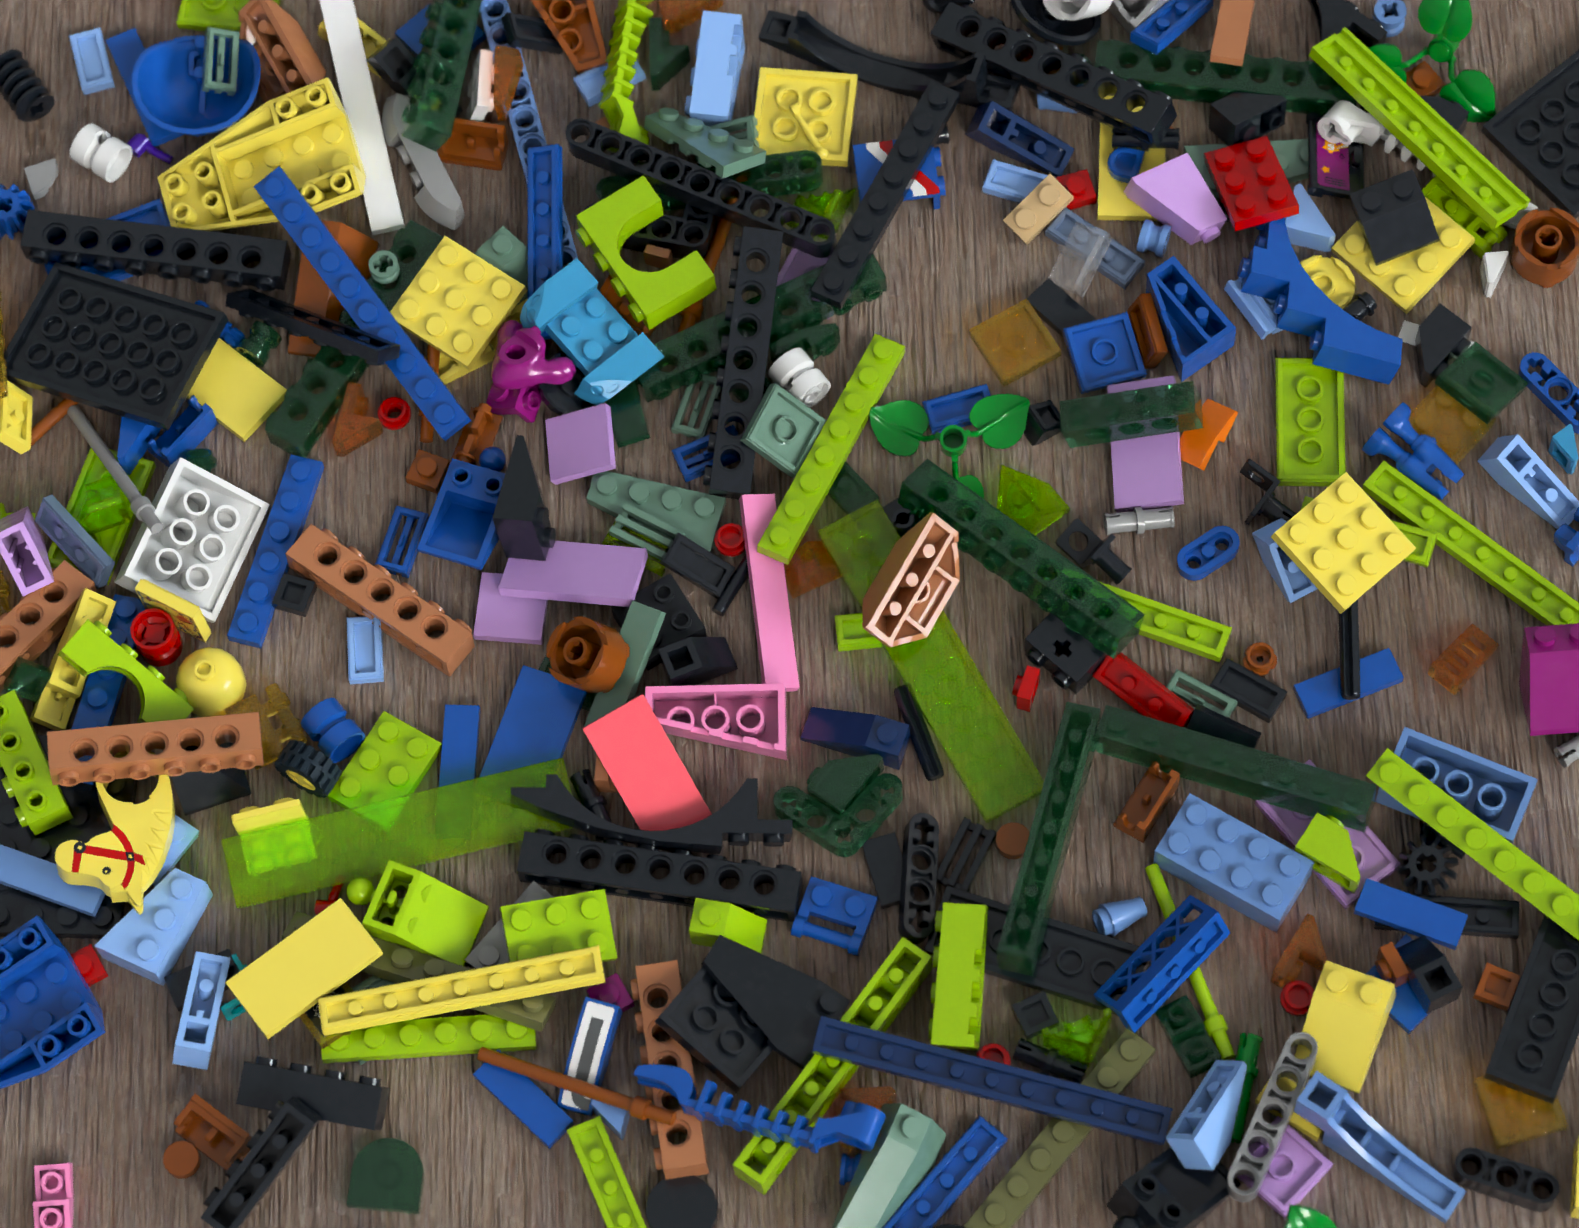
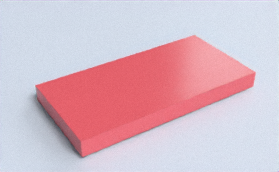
(646, 767)

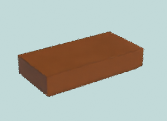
(1147, 330)

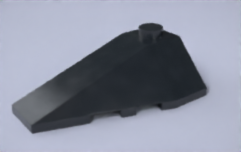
(775, 997)

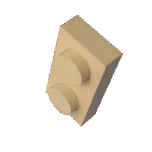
(1038, 209)

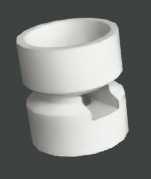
(101, 152)
(796, 375)

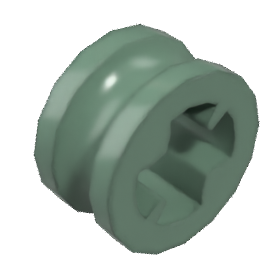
(392, 272)

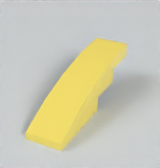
(65, 682)

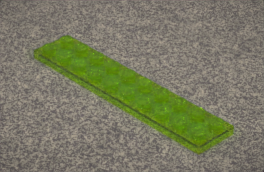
(941, 678)
(400, 829)

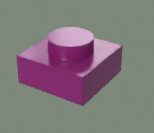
(612, 992)

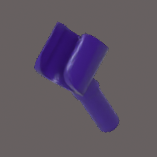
(141, 144)

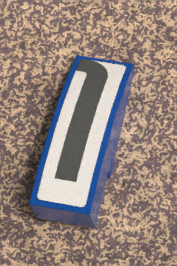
(590, 1051)

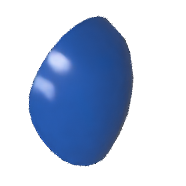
(170, 86)

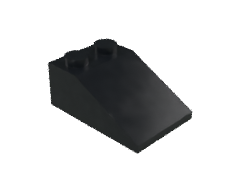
(521, 510)

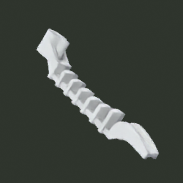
(1351, 124)

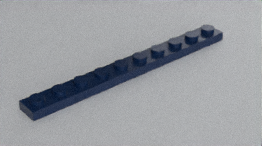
(992, 1080)

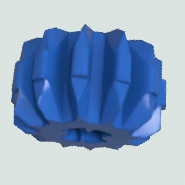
(13, 210)

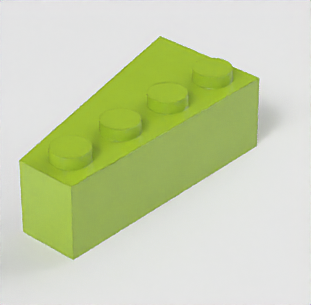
(960, 976)

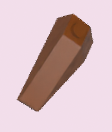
(576, 30)
(314, 293)

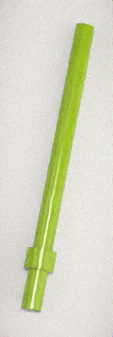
(1214, 1023)

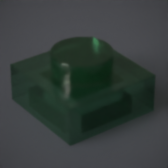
(27, 679)

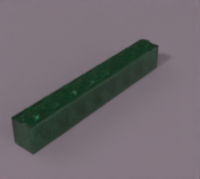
(1235, 767)
(1049, 840)

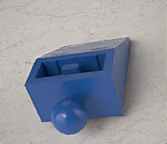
(462, 515)

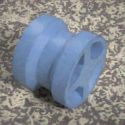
(1392, 23)
(1154, 238)

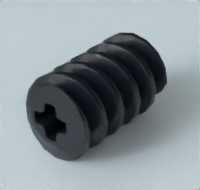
(23, 88)

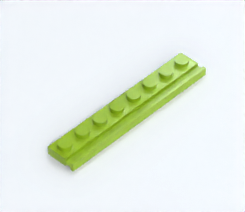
(1419, 128)

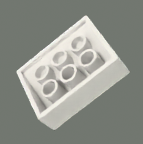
(202, 538)

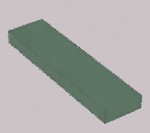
(640, 633)

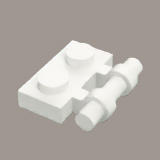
(480, 87)

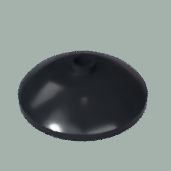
(1061, 32)

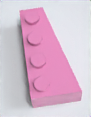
(725, 715)

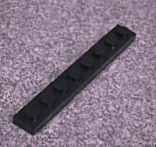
(885, 195)

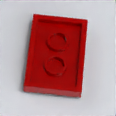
(1251, 183)

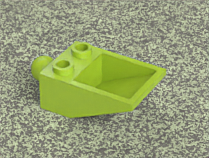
(429, 917)

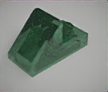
(665, 59)

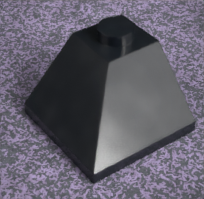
(205, 790)

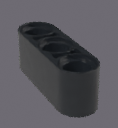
(1523, 1175)

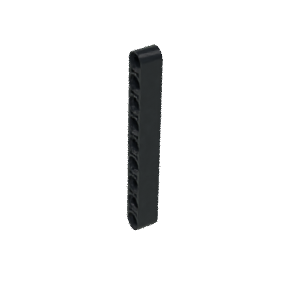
(692, 175)

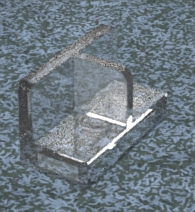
(1080, 258)

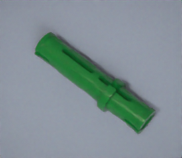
(1248, 1052)

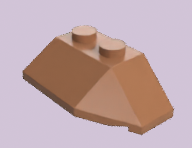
(283, 49)
(913, 583)

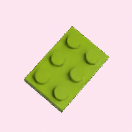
(386, 764)
(558, 926)

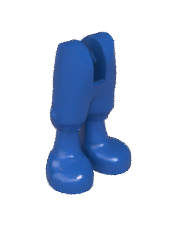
(1425, 455)

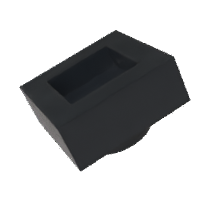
(294, 595)
(1035, 1014)

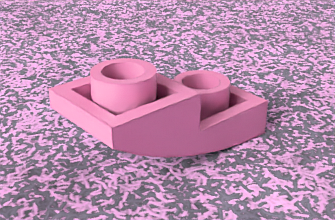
(53, 1196)

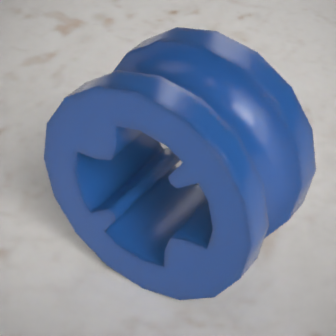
(848, 1167)

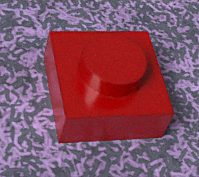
(1080, 187)
(1026, 688)
(89, 965)

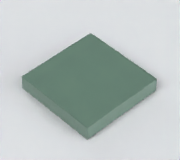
(783, 430)

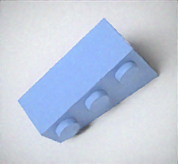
(717, 68)
(155, 939)

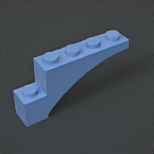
(1370, 1147)

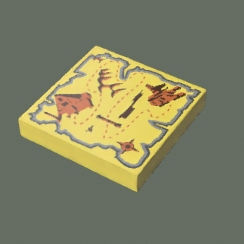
(184, 614)

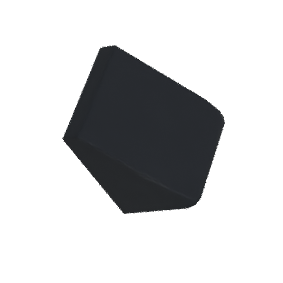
(1042, 422)

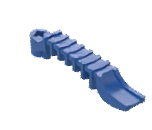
(855, 1126)

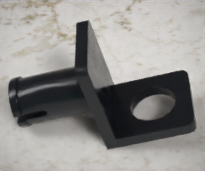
(1268, 505)
(1096, 552)

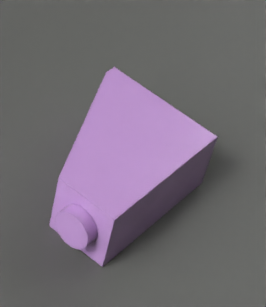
(1178, 198)
(25, 551)

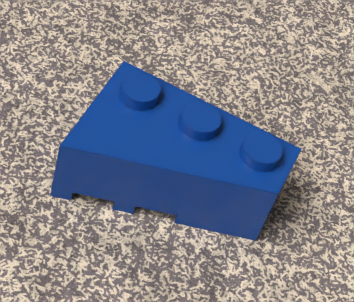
(1188, 318)

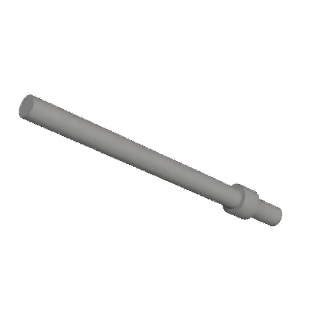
(140, 505)

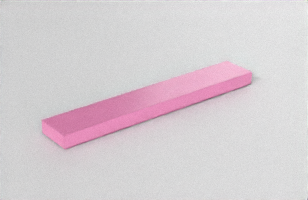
(768, 596)

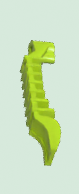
(628, 27)

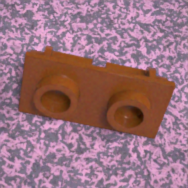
(477, 434)

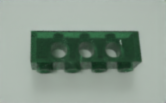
(1131, 414)

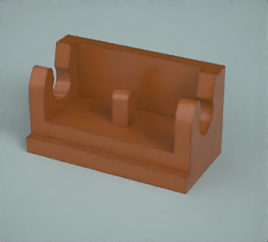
(475, 145)
(1147, 802)
(212, 1132)

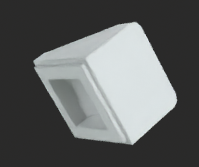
(1491, 270)

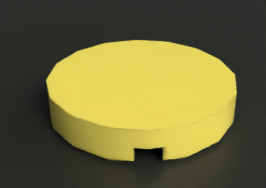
(1331, 278)

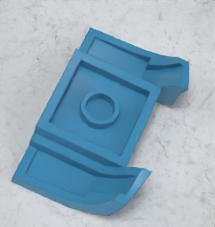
(589, 332)

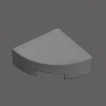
(41, 177)

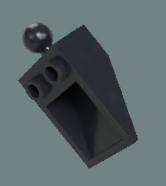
(1169, 1195)

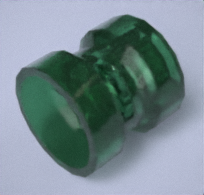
(258, 344)

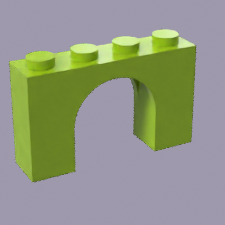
(650, 294)

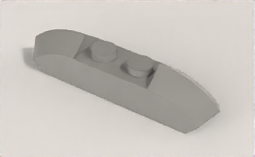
(437, 193)

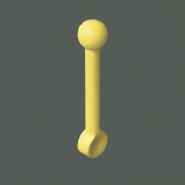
(821, 151)

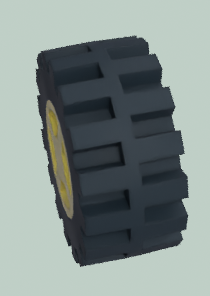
(308, 768)

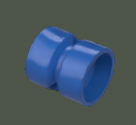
(336, 734)

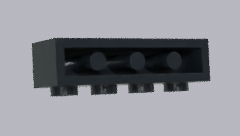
(328, 1095)
(261, 1167)

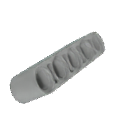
(1277, 1100)

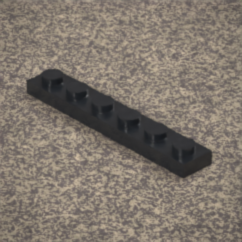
(314, 326)

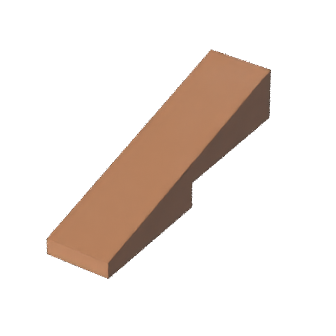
(1232, 32)

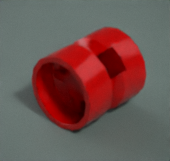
(156, 637)

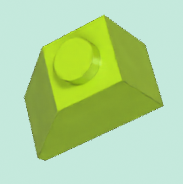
(1331, 850)
(721, 918)

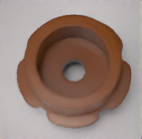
(1260, 650)

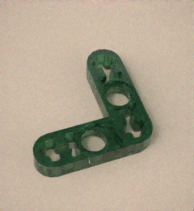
(838, 825)

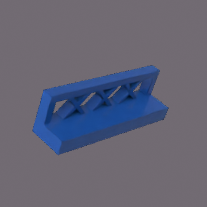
(1168, 966)

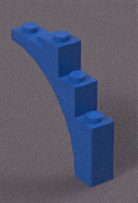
(1302, 308)

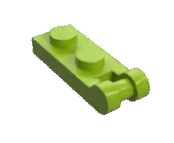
(1462, 214)

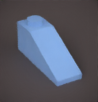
(1529, 480)
(201, 1010)
(1209, 1117)

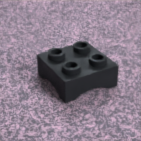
(679, 620)

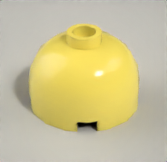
(211, 681)

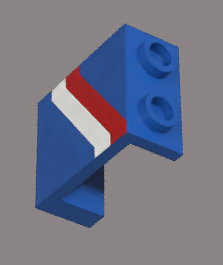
(871, 156)

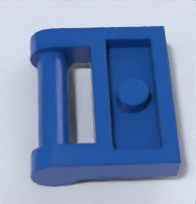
(838, 906)

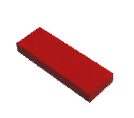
(1142, 690)

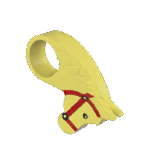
(130, 854)

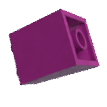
(1550, 678)

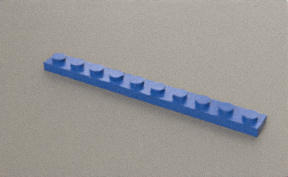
(361, 301)

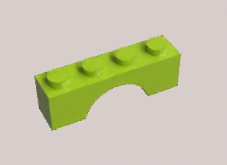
(95, 651)

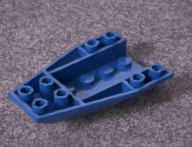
(43, 1004)

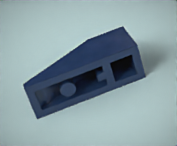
(1018, 139)
(858, 734)

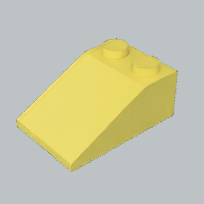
(1346, 1023)

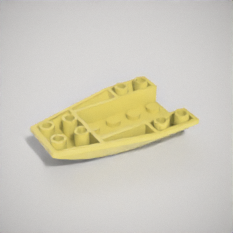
(298, 131)

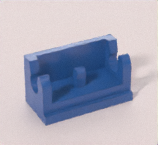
(184, 433)

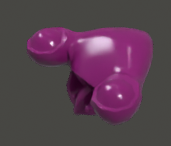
(522, 360)

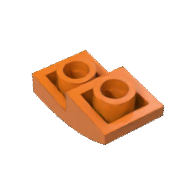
(1200, 443)

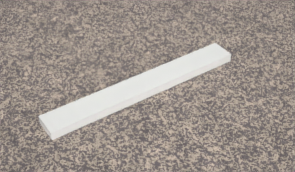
(363, 113)

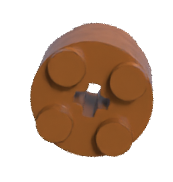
(1545, 246)
(587, 655)

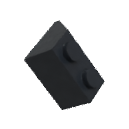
(1394, 217)

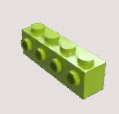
(27, 770)

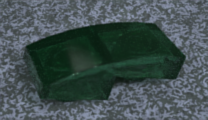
(814, 340)
(628, 416)
(1187, 1036)

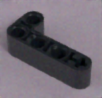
(680, 232)

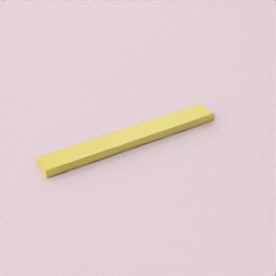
(461, 990)

